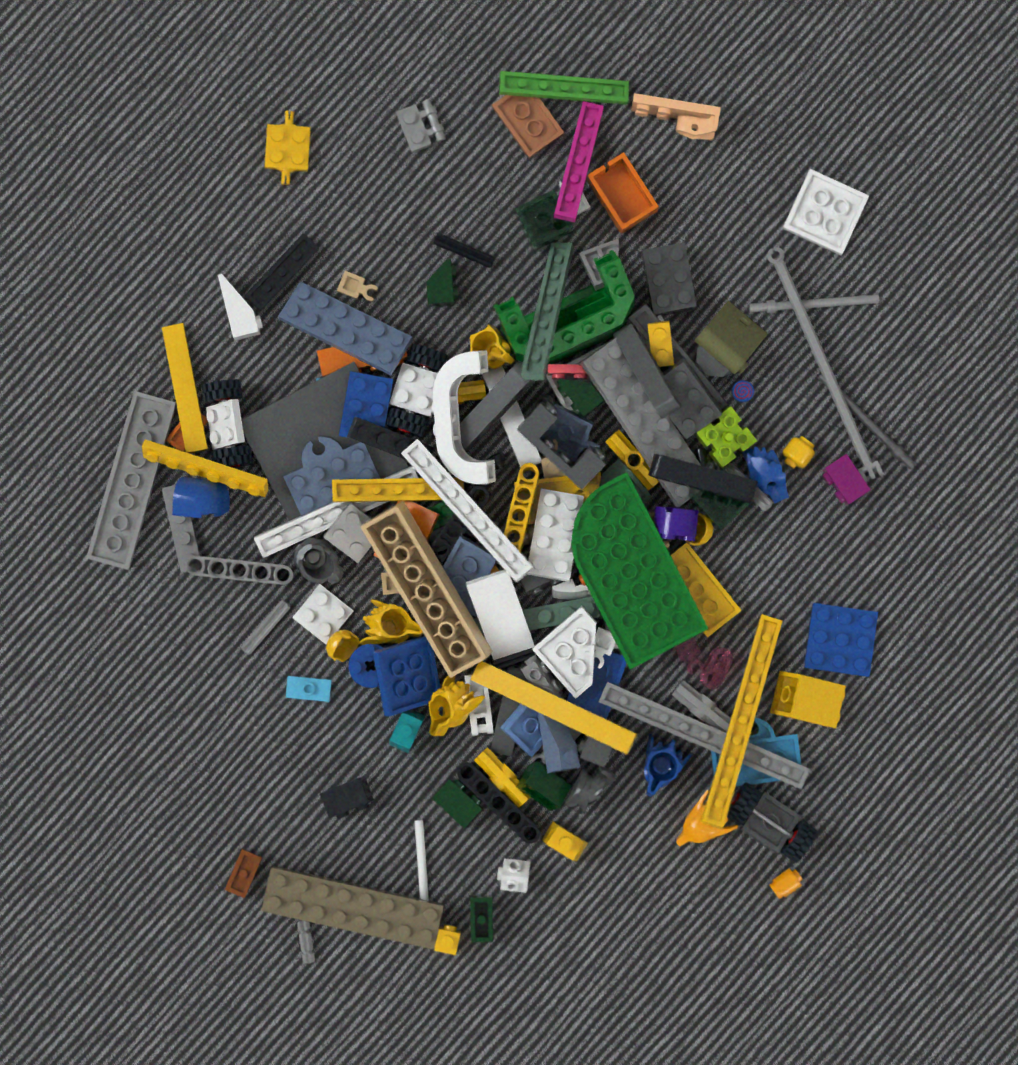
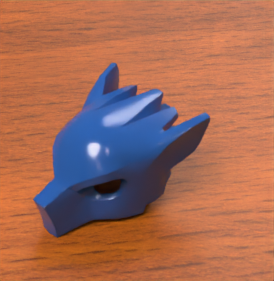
(766, 468)
(662, 764)

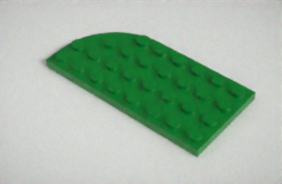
(632, 574)

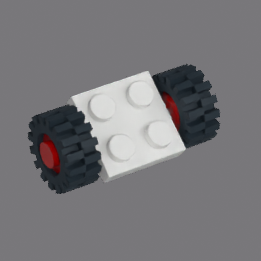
(415, 390)
(226, 423)

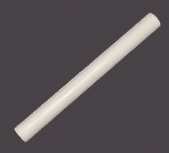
(421, 860)

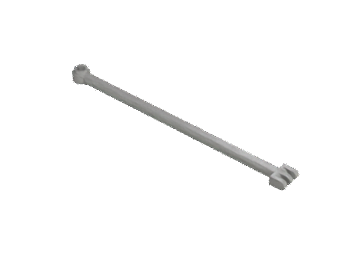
(824, 366)

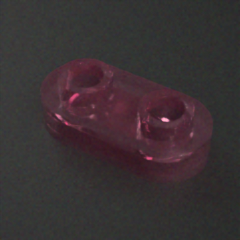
(716, 668)

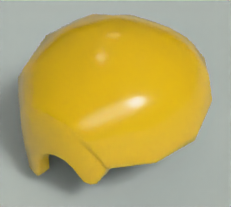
(704, 530)
(342, 645)

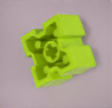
(725, 437)

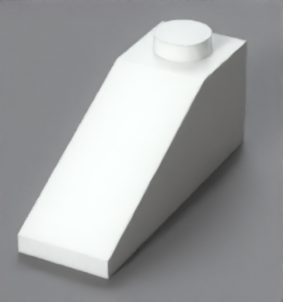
(241, 316)

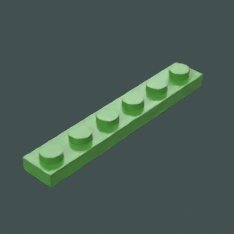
(563, 87)

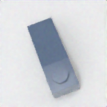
(558, 745)

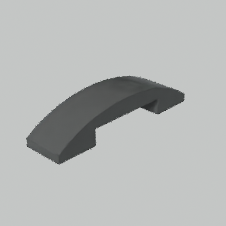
(501, 741)

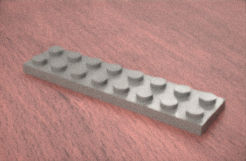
(636, 414)
(130, 482)

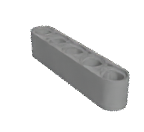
(249, 575)

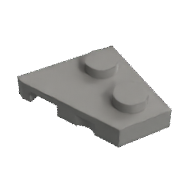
(587, 260)

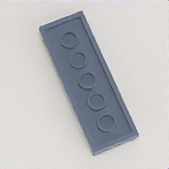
(345, 328)

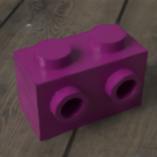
(845, 480)

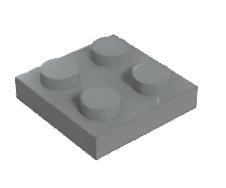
(347, 533)

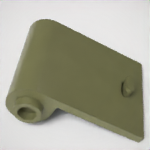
(731, 338)

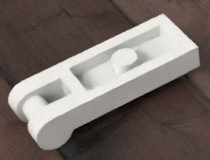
(481, 710)

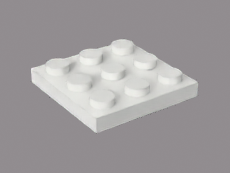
(825, 212)

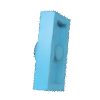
(308, 688)

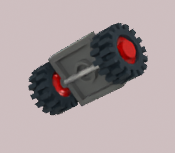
(771, 823)

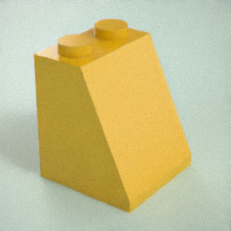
(808, 699)

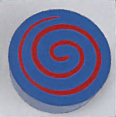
(742, 391)

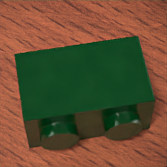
(544, 787)
(458, 802)
(481, 918)

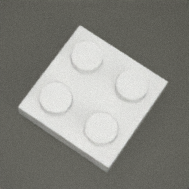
(323, 613)

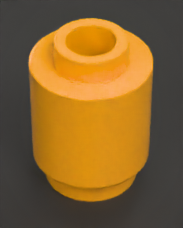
(786, 883)

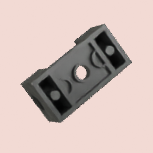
(579, 472)

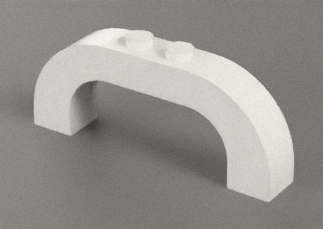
(447, 420)

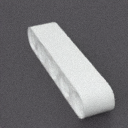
(523, 449)

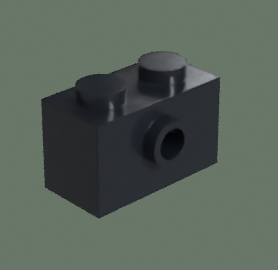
(347, 797)

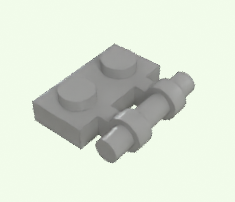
(414, 129)

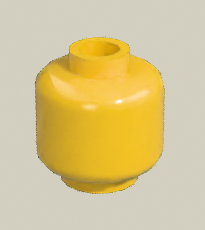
(798, 452)

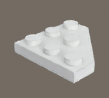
(571, 651)

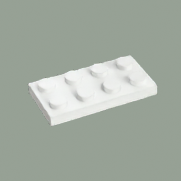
(552, 535)

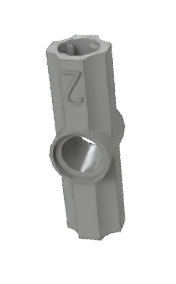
(701, 706)

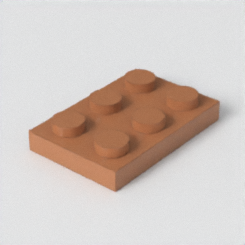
(528, 122)

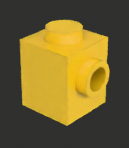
(447, 939)

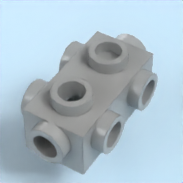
(540, 676)

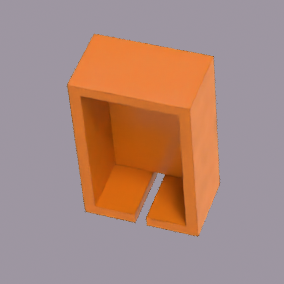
(622, 193)

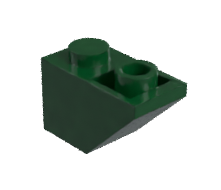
(440, 286)
(582, 394)

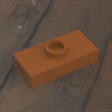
(243, 873)

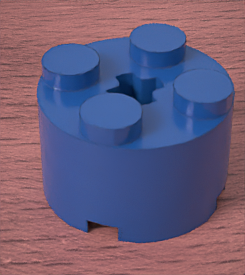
(358, 666)

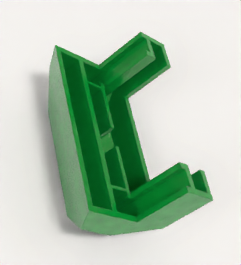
(583, 318)

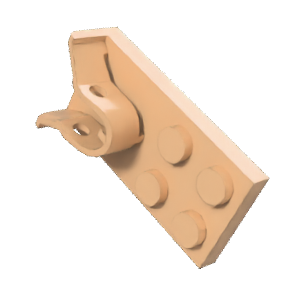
(688, 115)

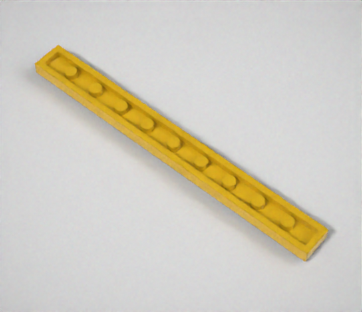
(741, 721)

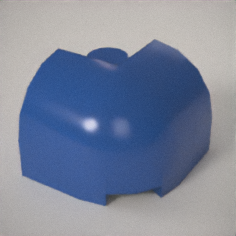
(200, 497)

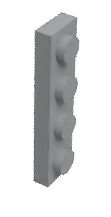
(182, 533)

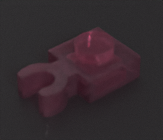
(687, 651)

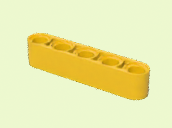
(523, 506)

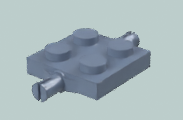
(570, 432)

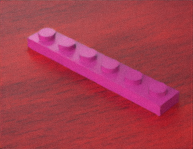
(578, 161)

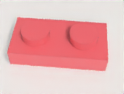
(559, 371)

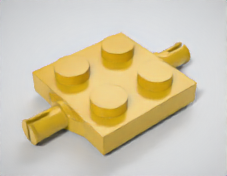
(287, 147)

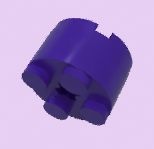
(676, 523)

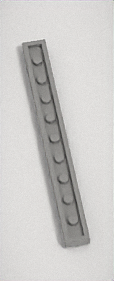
(700, 734)

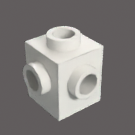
(514, 875)

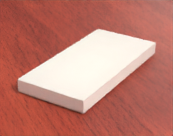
(500, 614)

